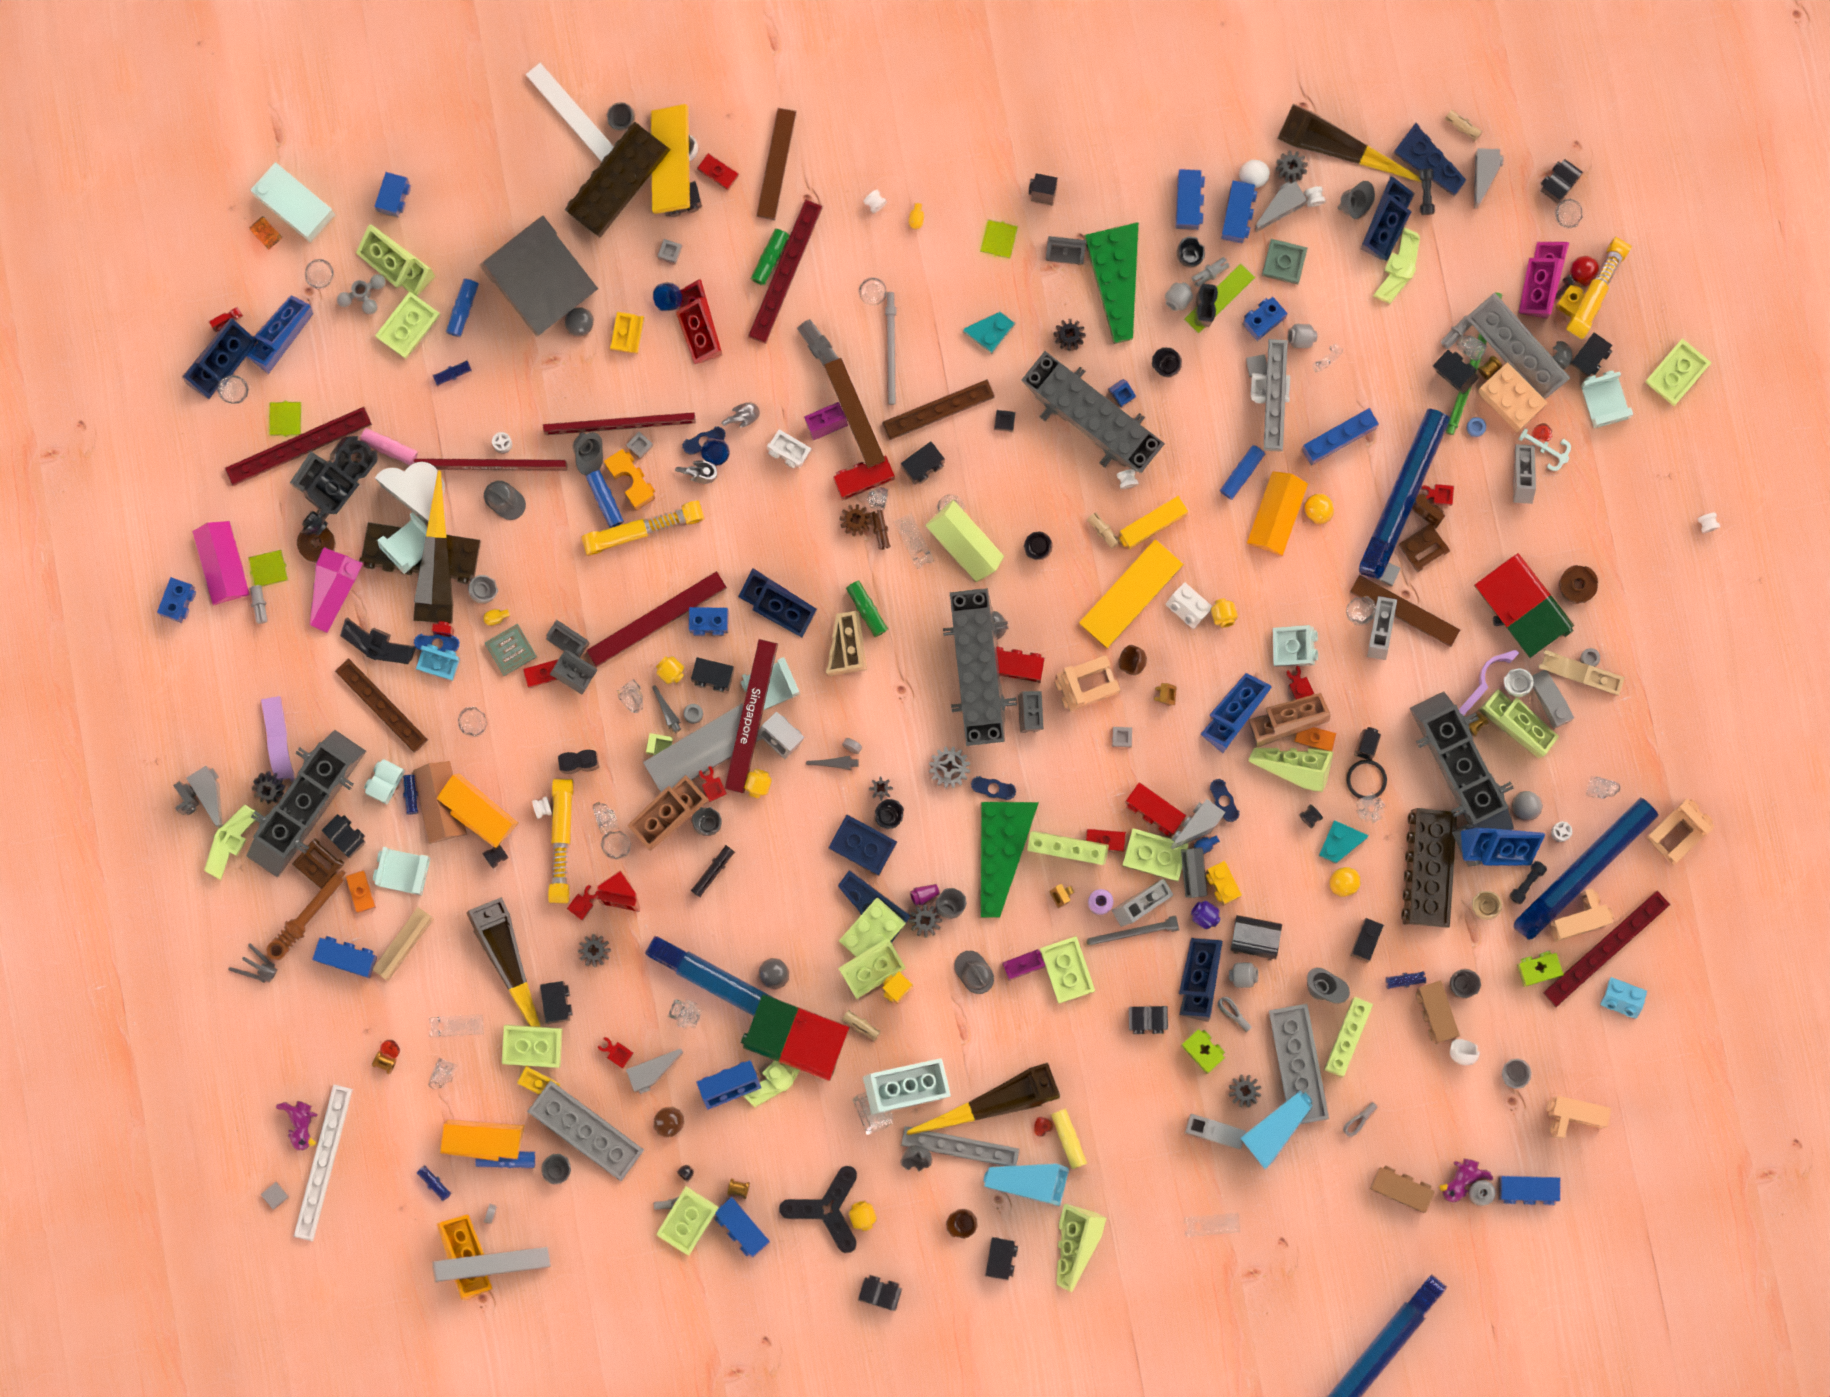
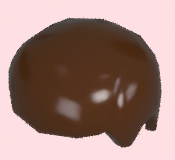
(1132, 660)
(668, 1121)
(961, 1223)

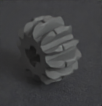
(1286, 161)
(922, 927)
(589, 955)
(1239, 1094)

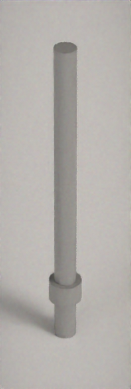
(890, 312)

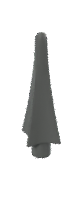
(670, 717)
(841, 762)

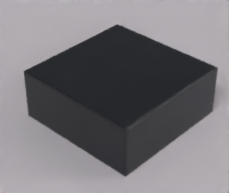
(1004, 421)

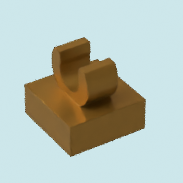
(1167, 694)
(1061, 895)

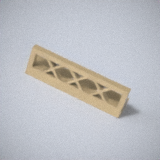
(403, 944)

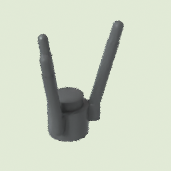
(265, 971)

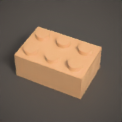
(1512, 397)

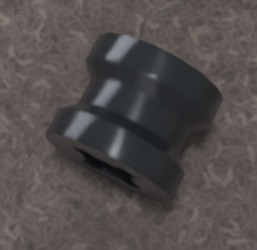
(1311, 816)

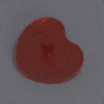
(1542, 432)
(391, 1048)
(1042, 1126)

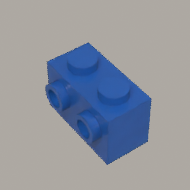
(392, 194)
(1264, 318)
(176, 600)
(708, 620)

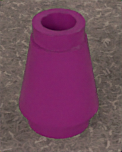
(923, 894)

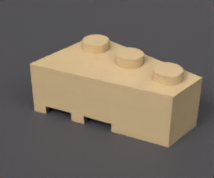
(847, 647)

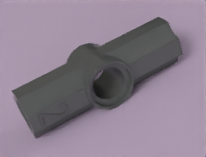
(817, 343)

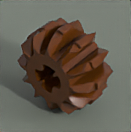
(848, 518)

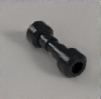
(1426, 176)
(1537, 869)

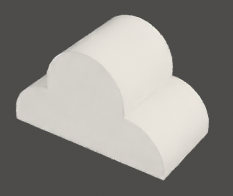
(412, 487)

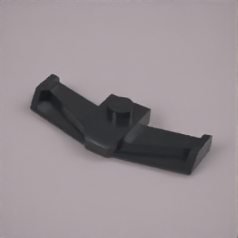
(376, 644)

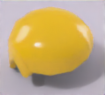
(1319, 508)
(1345, 881)

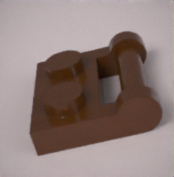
(1430, 513)
(1420, 542)
(313, 868)

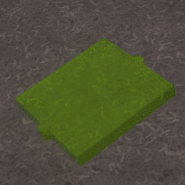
(999, 239)
(285, 418)
(268, 568)

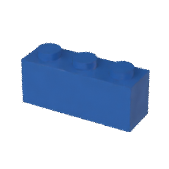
(1189, 199)
(1239, 212)
(345, 956)
(728, 1084)
(1529, 1189)
(741, 1228)

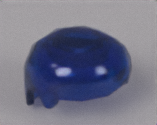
(667, 296)
(715, 451)

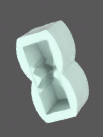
(384, 781)

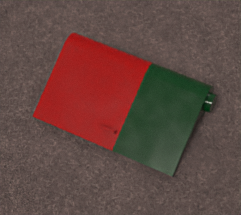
(1524, 605)
(795, 1037)

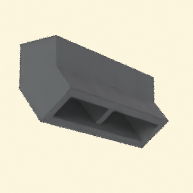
(1194, 872)

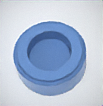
(1476, 427)

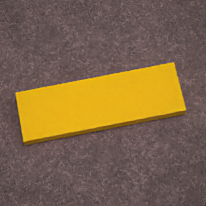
(671, 176)
(1131, 593)

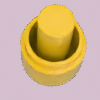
(916, 217)
(495, 616)

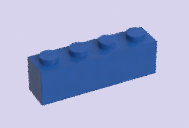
(1340, 436)

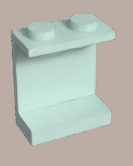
(1605, 399)
(407, 544)
(781, 685)
(401, 871)

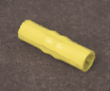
(1069, 1139)

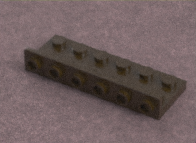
(617, 179)
(462, 553)
(1429, 868)

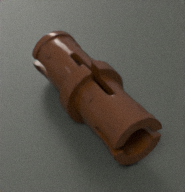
(880, 530)

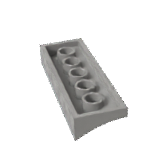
(697, 751)

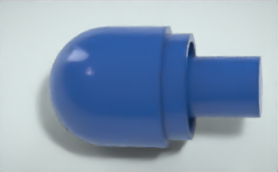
(1206, 843)

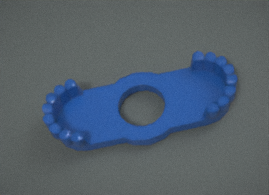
(449, 643)

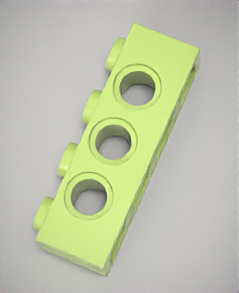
(1068, 847)
(1348, 1037)

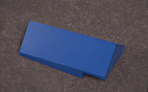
(279, 333)
(1235, 711)
(1500, 846)

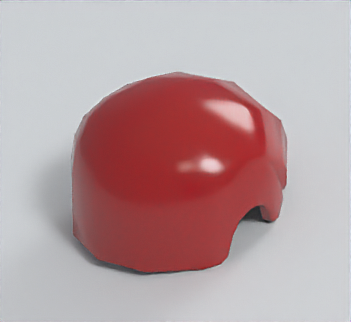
(1584, 270)

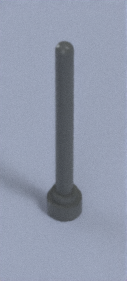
(1169, 924)

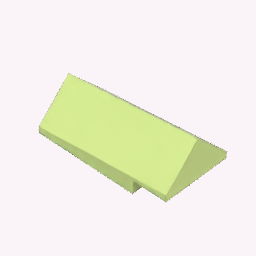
(394, 261)
(965, 541)
(1519, 723)

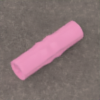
(388, 446)

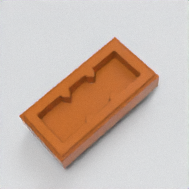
(1316, 738)
(360, 891)

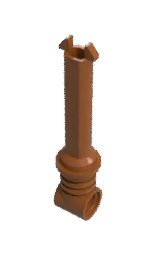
(296, 927)

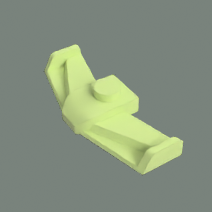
(1400, 267)
(228, 840)
(779, 1079)

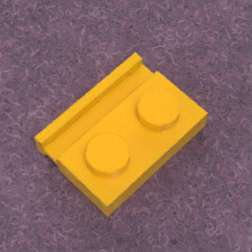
(627, 332)

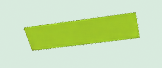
(1227, 291)

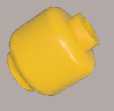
(1224, 613)
(670, 670)
(758, 783)
(862, 1215)

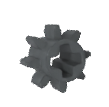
(880, 783)

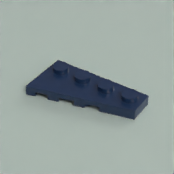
(1422, 154)
(863, 894)

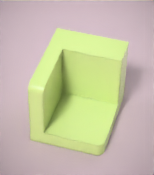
(658, 743)

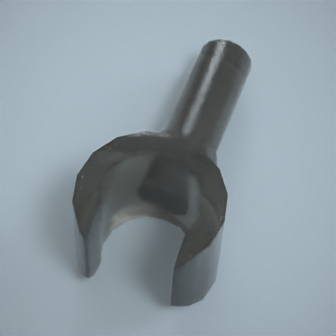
(1568, 280)

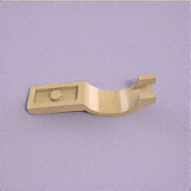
(1582, 672)

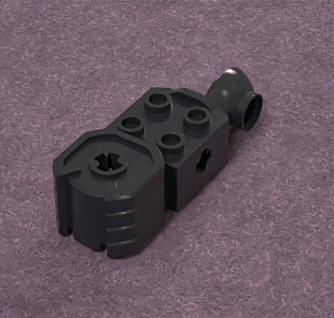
(336, 481)

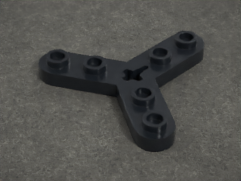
(814, 1209)

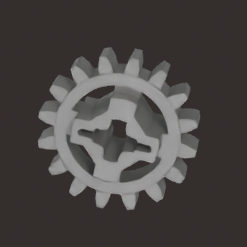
(951, 759)

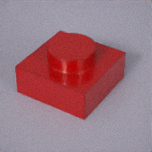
(443, 628)

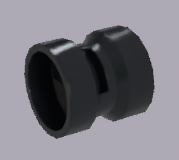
(495, 855)

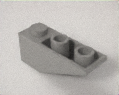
(1201, 824)
(1214, 1131)

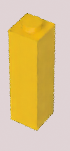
(1153, 523)

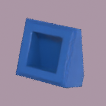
(1122, 392)

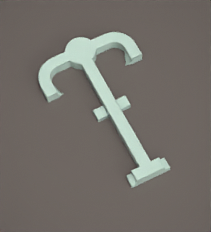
(1563, 458)

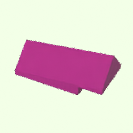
(1543, 279)
(221, 562)

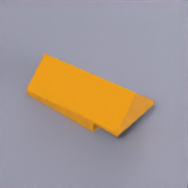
(1277, 512)
(476, 810)
(481, 1139)
(460, 1242)

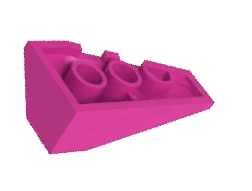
(333, 581)

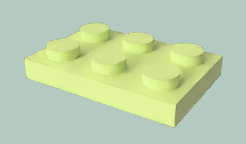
(407, 325)
(1678, 372)
(1153, 855)
(871, 928)
(872, 968)
(1067, 969)
(532, 1046)
(687, 1221)

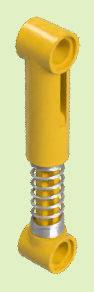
(1598, 288)
(597, 541)
(561, 837)

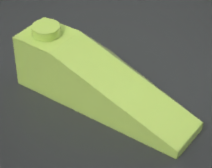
(1303, 768)
(1079, 1238)

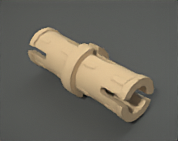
(1463, 125)
(1103, 530)
(861, 1025)

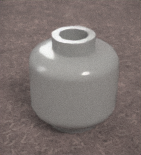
(1178, 296)
(1302, 336)
(1244, 975)
(1477, 1198)

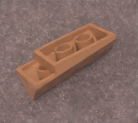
(1289, 719)
(667, 812)
(438, 822)

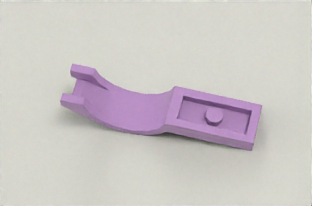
(1506, 657)
(277, 737)

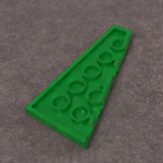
(1115, 266)
(1002, 843)

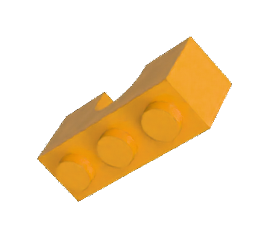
(621, 465)

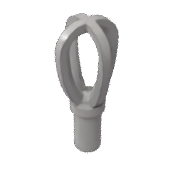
(1238, 1018)
(1364, 1115)
(665, 1204)

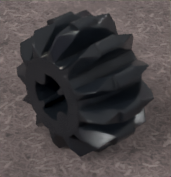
(1065, 329)
(267, 794)

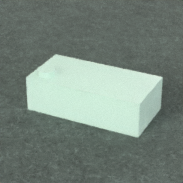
(292, 202)
(906, 1086)

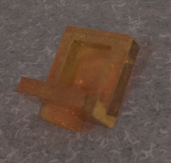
(265, 233)

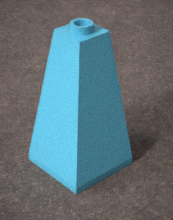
(1275, 1130)
(1035, 1182)

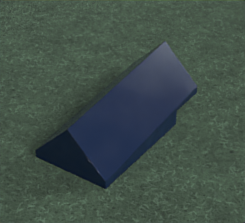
(1388, 220)
(219, 358)
(777, 603)
(1200, 978)

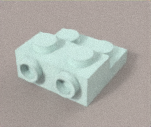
(1294, 646)

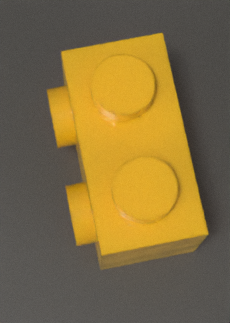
(1571, 300)
(1223, 882)
(896, 987)

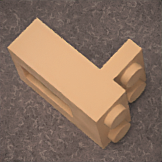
(1068, 683)
(1692, 819)
(1591, 919)
(1575, 1111)

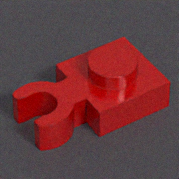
(218, 322)
(1440, 494)
(1300, 687)
(713, 787)
(581, 905)
(618, 1054)

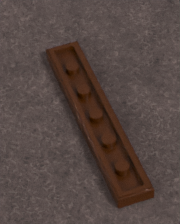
(776, 164)
(938, 409)
(854, 412)
(1408, 611)
(381, 705)

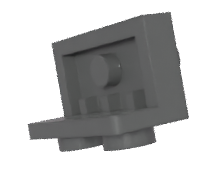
(573, 671)
(187, 793)

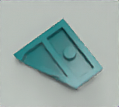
(990, 331)
(1341, 841)

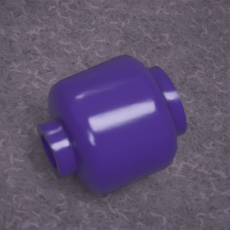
(1205, 914)

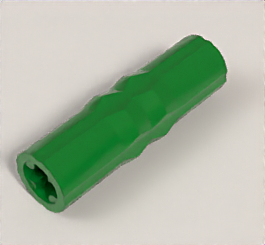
(769, 256)
(867, 608)

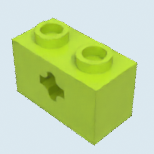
(1551, 970)
(1205, 1061)

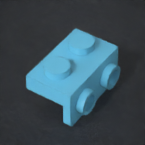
(438, 662)
(1624, 998)

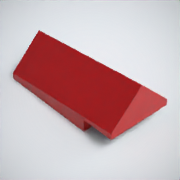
(698, 323)
(618, 893)

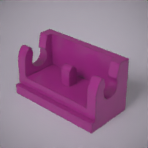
(826, 421)
(1023, 964)

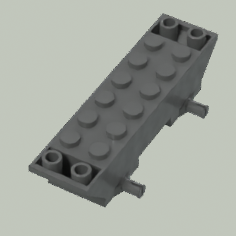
(1092, 413)
(978, 666)
(1461, 763)
(304, 802)

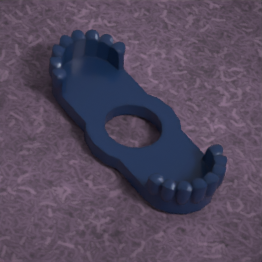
(692, 446)
(1219, 789)
(1006, 791)

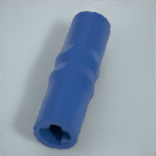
(462, 307)
(1242, 472)
(604, 499)
(525, 1159)

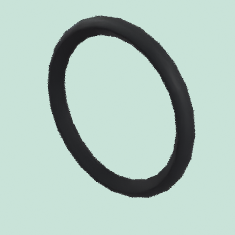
(1366, 762)

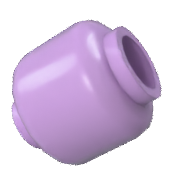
(1100, 894)

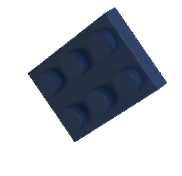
(862, 845)

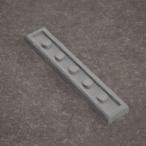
(1275, 395)
(962, 1147)
(491, 1264)

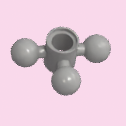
(369, 306)

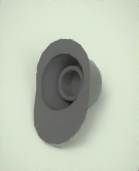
(1357, 200)
(588, 452)
(504, 500)
(974, 972)
(1326, 986)

